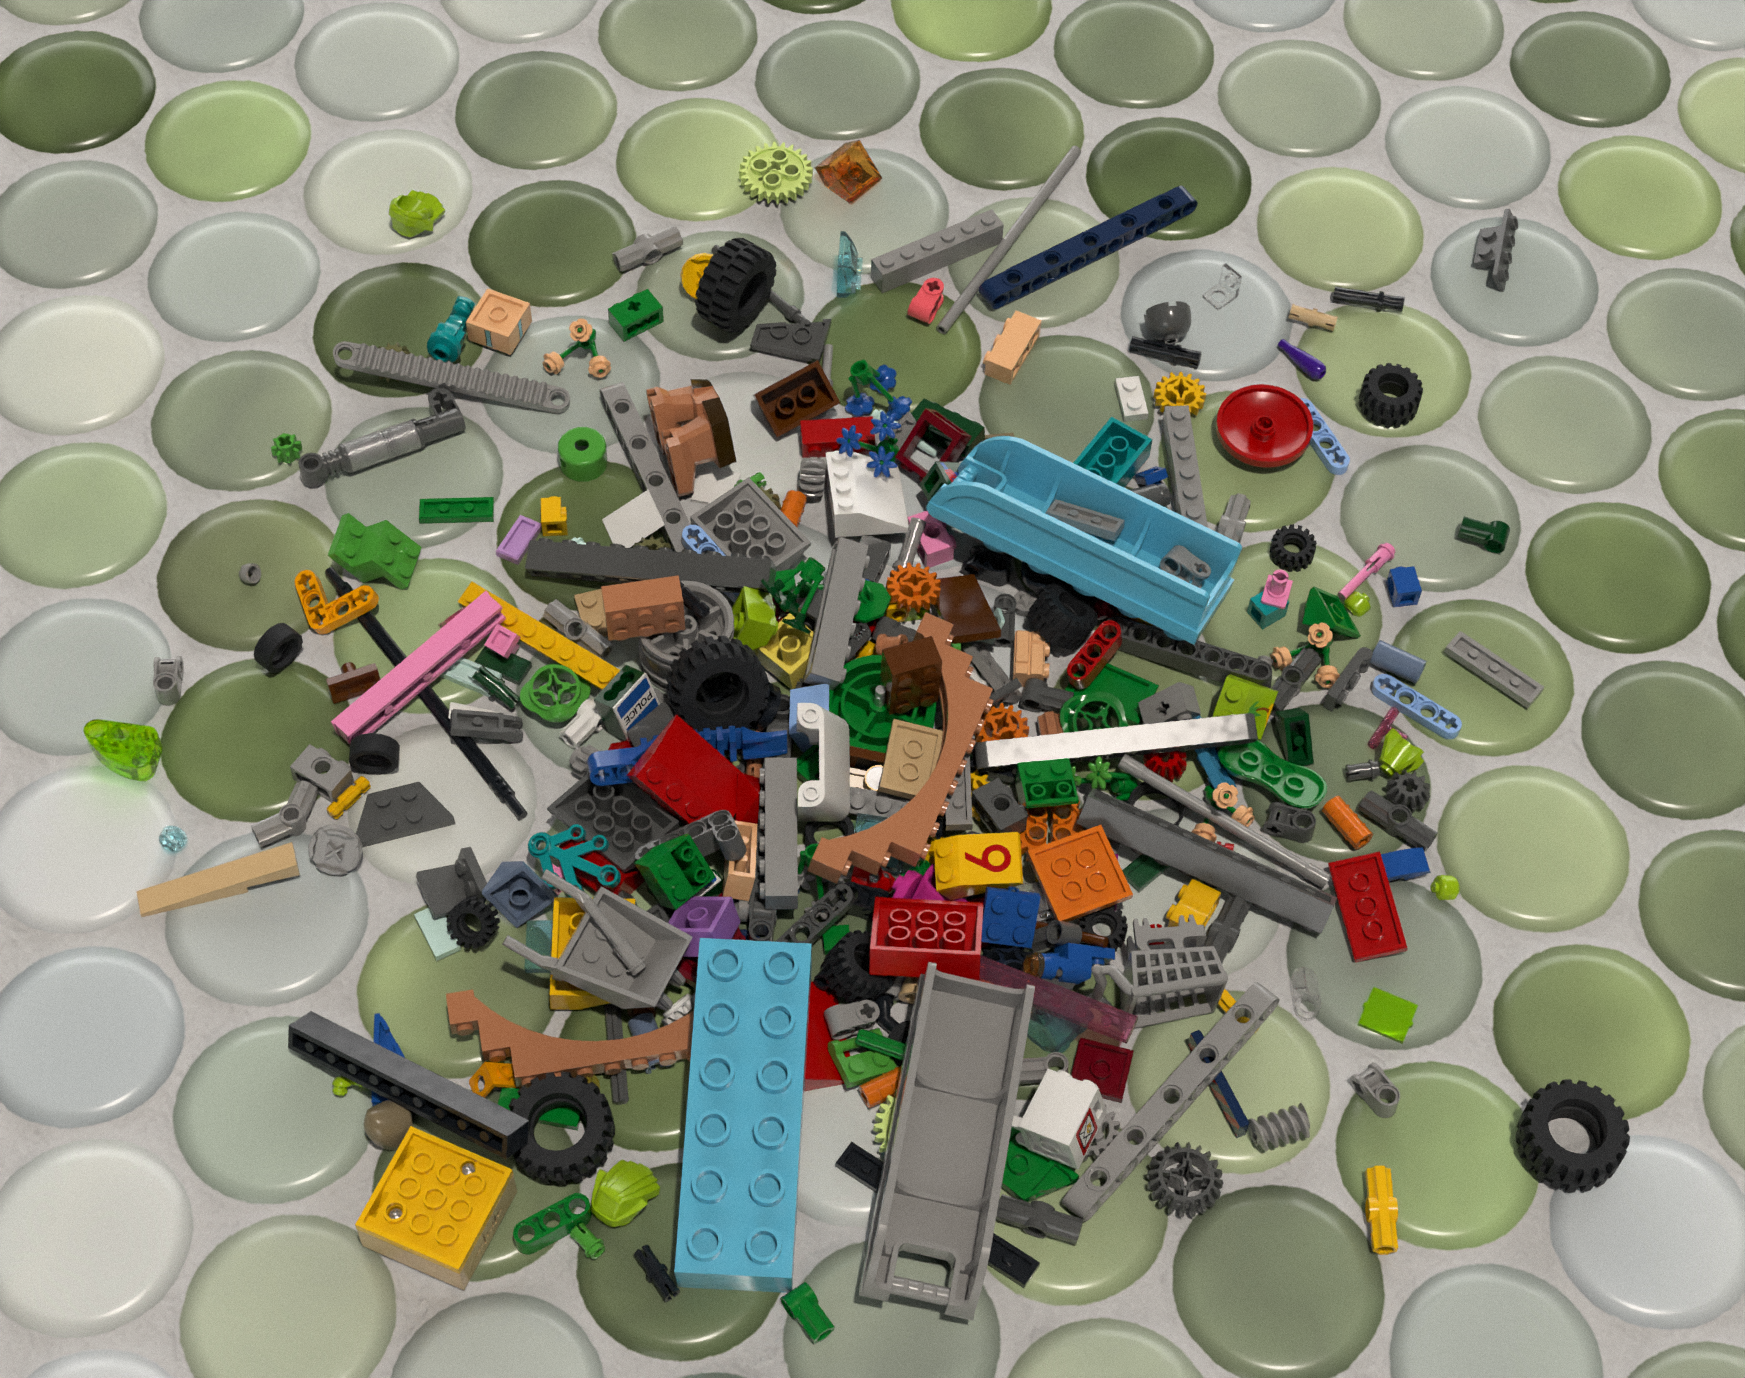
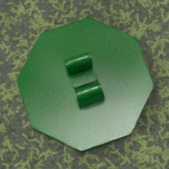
(873, 602)

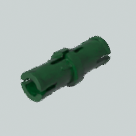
(496, 687)

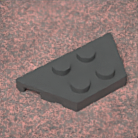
(400, 814)

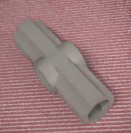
(647, 249)
(1233, 522)
(567, 622)

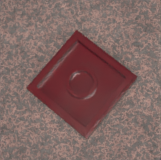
(1104, 1066)

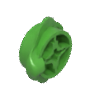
(557, 712)

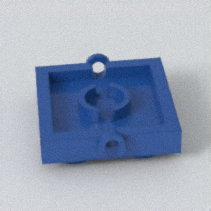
(1009, 916)

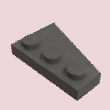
(797, 341)

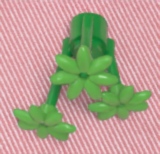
(1120, 783)

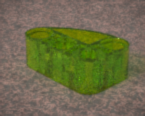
(125, 756)

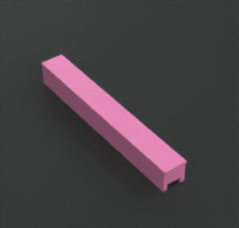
(419, 668)

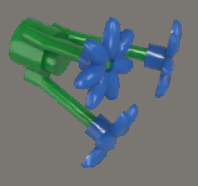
(885, 450)

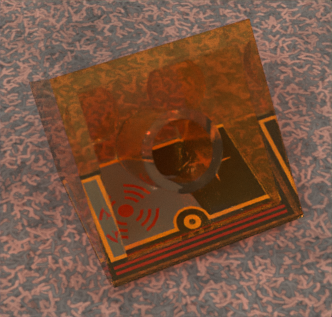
(849, 171)

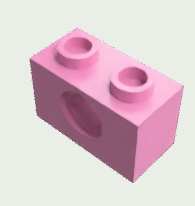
(938, 549)

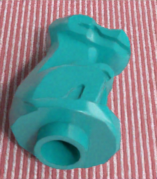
(450, 336)

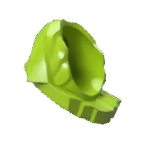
(415, 213)
(622, 1192)

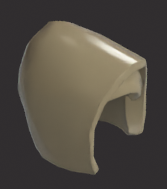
(387, 1124)

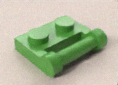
(859, 1067)

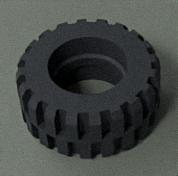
(735, 285)
(706, 660)
(1590, 1109)
(588, 1151)

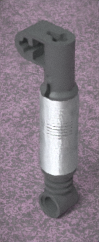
(387, 442)

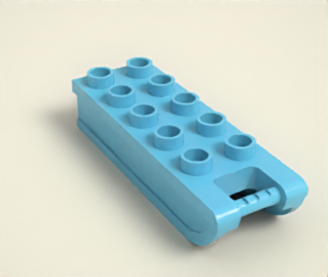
(1004, 503)

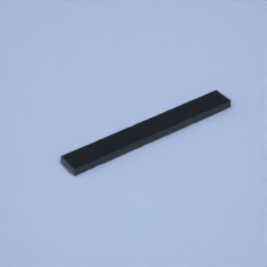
(1003, 1256)

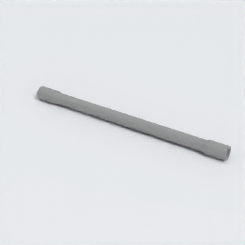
(1306, 869)

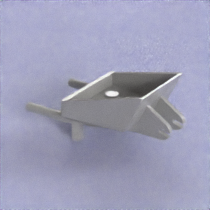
(596, 968)

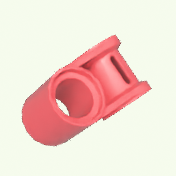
(927, 301)

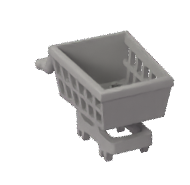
(1168, 970)

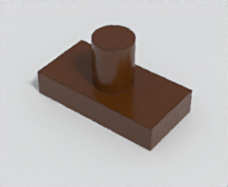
(352, 681)

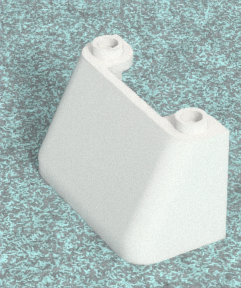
(830, 795)

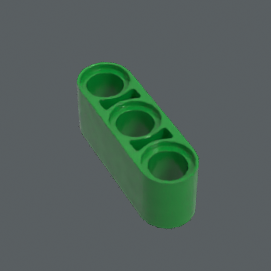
(545, 1235)

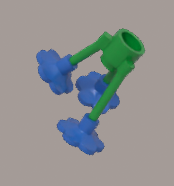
(880, 381)

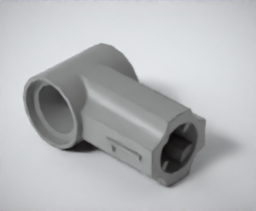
(1035, 1068)

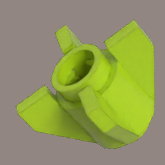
(1399, 754)

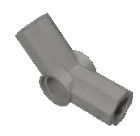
(297, 807)

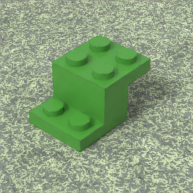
(374, 551)

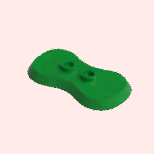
(1287, 781)

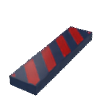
(1223, 1093)

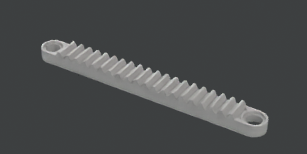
(451, 376)

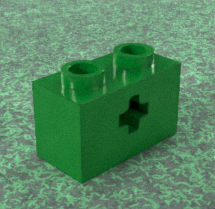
(635, 315)

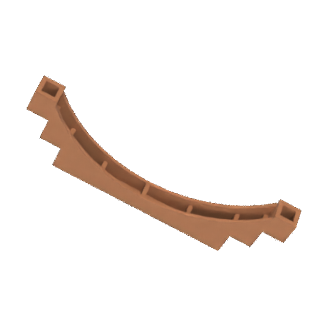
(907, 830)
(539, 1054)

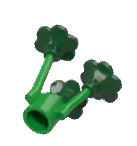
(810, 571)

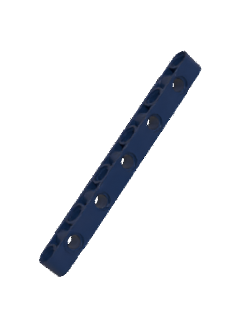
(1087, 247)

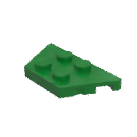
(1031, 1174)

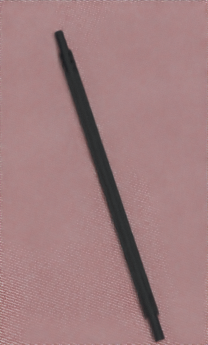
(434, 704)

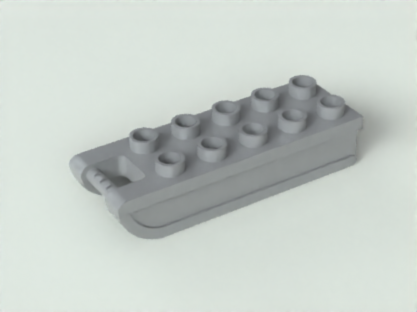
(948, 1138)

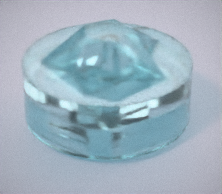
(173, 838)

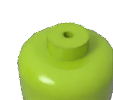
(1357, 603)
(1445, 887)

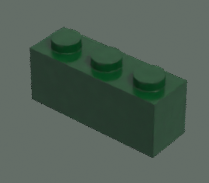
(941, 440)

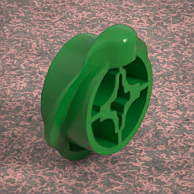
(1109, 704)

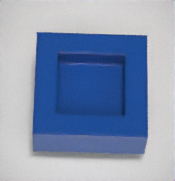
(1151, 476)

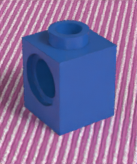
(1403, 586)

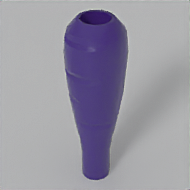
(1307, 363)

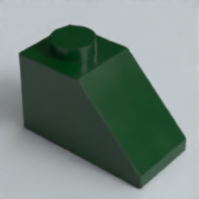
(1295, 735)

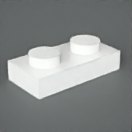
(1131, 398)

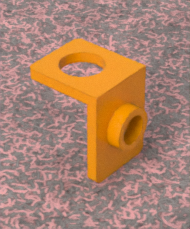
(494, 1075)

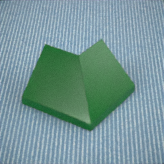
(1328, 609)

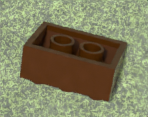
(796, 398)

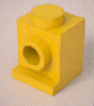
(553, 517)

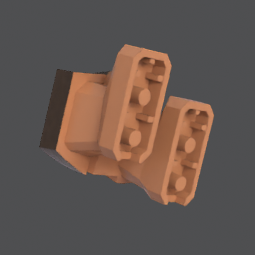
(701, 439)

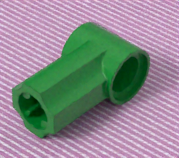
(803, 1305)

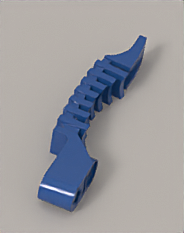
(610, 766)

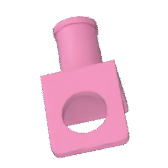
(1277, 589)

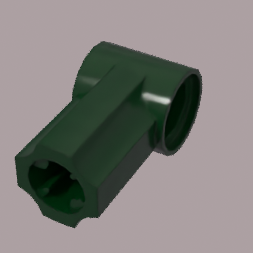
(1491, 535)

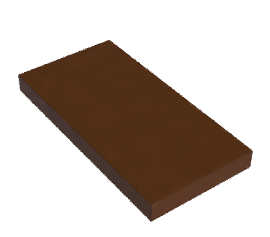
(966, 607)

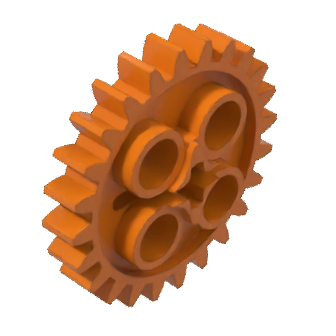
(1059, 827)

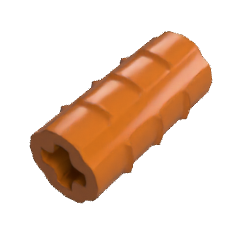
(794, 506)
(1347, 822)
(879, 1088)

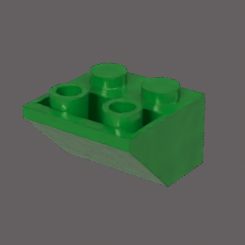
(1045, 783)
(675, 871)

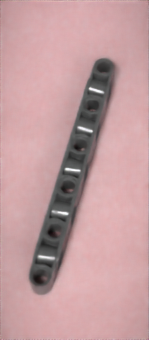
(760, 919)

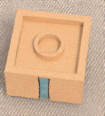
(499, 321)

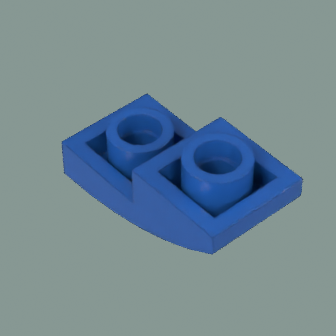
(1405, 863)

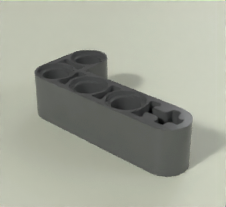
(709, 834)

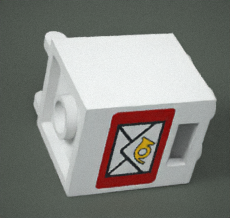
(1061, 1118)

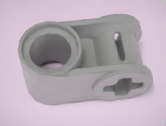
(1185, 565)
(168, 679)
(848, 1019)
(1373, 1086)

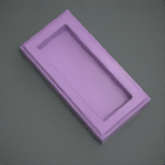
(517, 540)

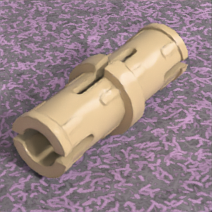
(1313, 317)

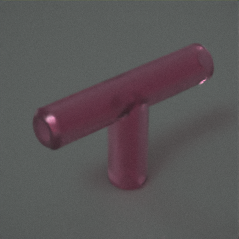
(1384, 728)

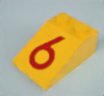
(977, 861)

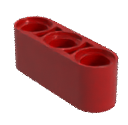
(1095, 643)

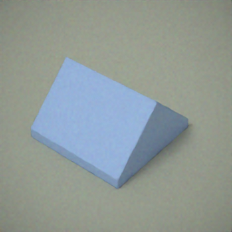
(812, 694)

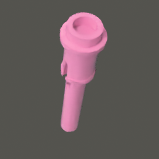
(1384, 553)

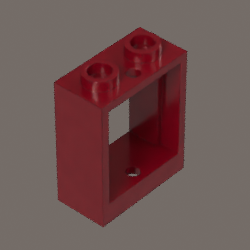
(952, 453)

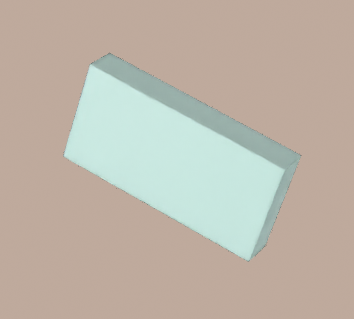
(436, 934)

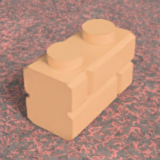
(1030, 656)

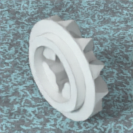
(679, 1009)

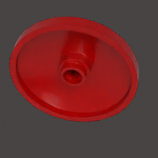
(1264, 425)

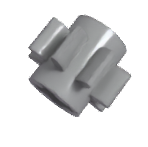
(579, 759)

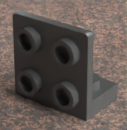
(450, 884)

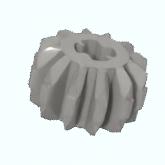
(812, 477)

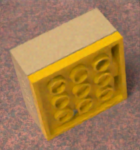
(436, 1207)

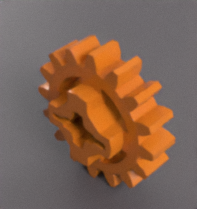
(913, 587)
(996, 720)

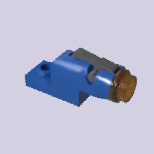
(1068, 964)

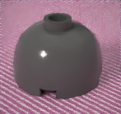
(1168, 322)

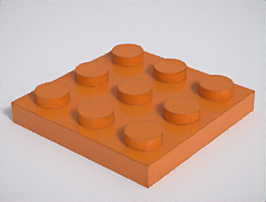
(1079, 874)

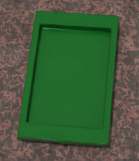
(1124, 685)

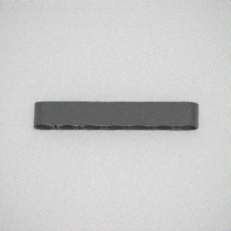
(1200, 656)

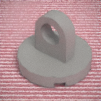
(335, 849)

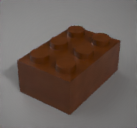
(911, 675)

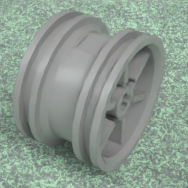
(659, 652)

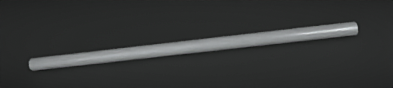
(1008, 240)

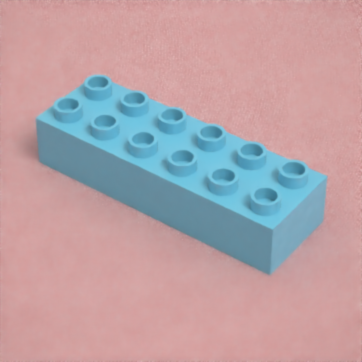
(744, 1116)

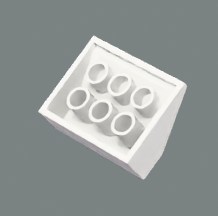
(860, 500)

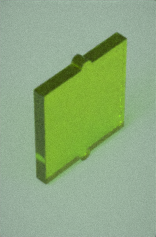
(1387, 1015)

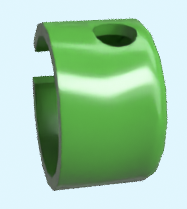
(584, 464)

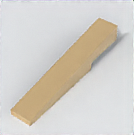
(219, 881)

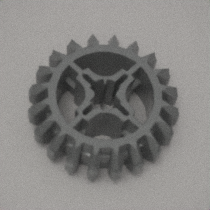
(1206, 1179)

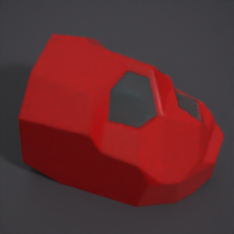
(882, 880)

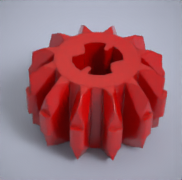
(1167, 765)

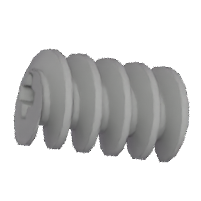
(1279, 1126)

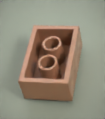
(643, 608)

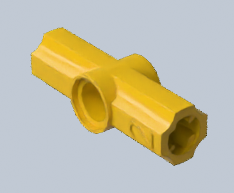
(1381, 1210)

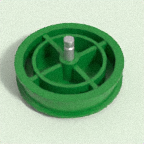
(863, 706)

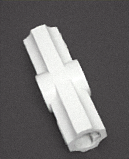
(583, 724)

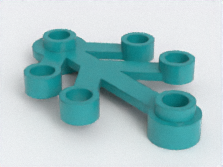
(570, 857)

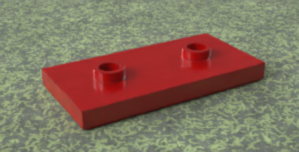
(1367, 907)

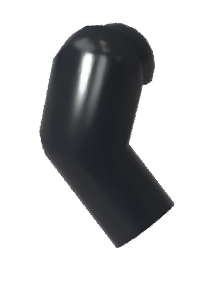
(884, 1019)

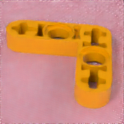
(330, 610)

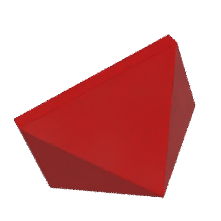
(747, 798)

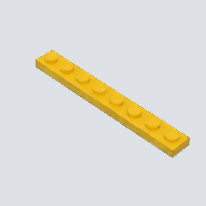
(548, 641)

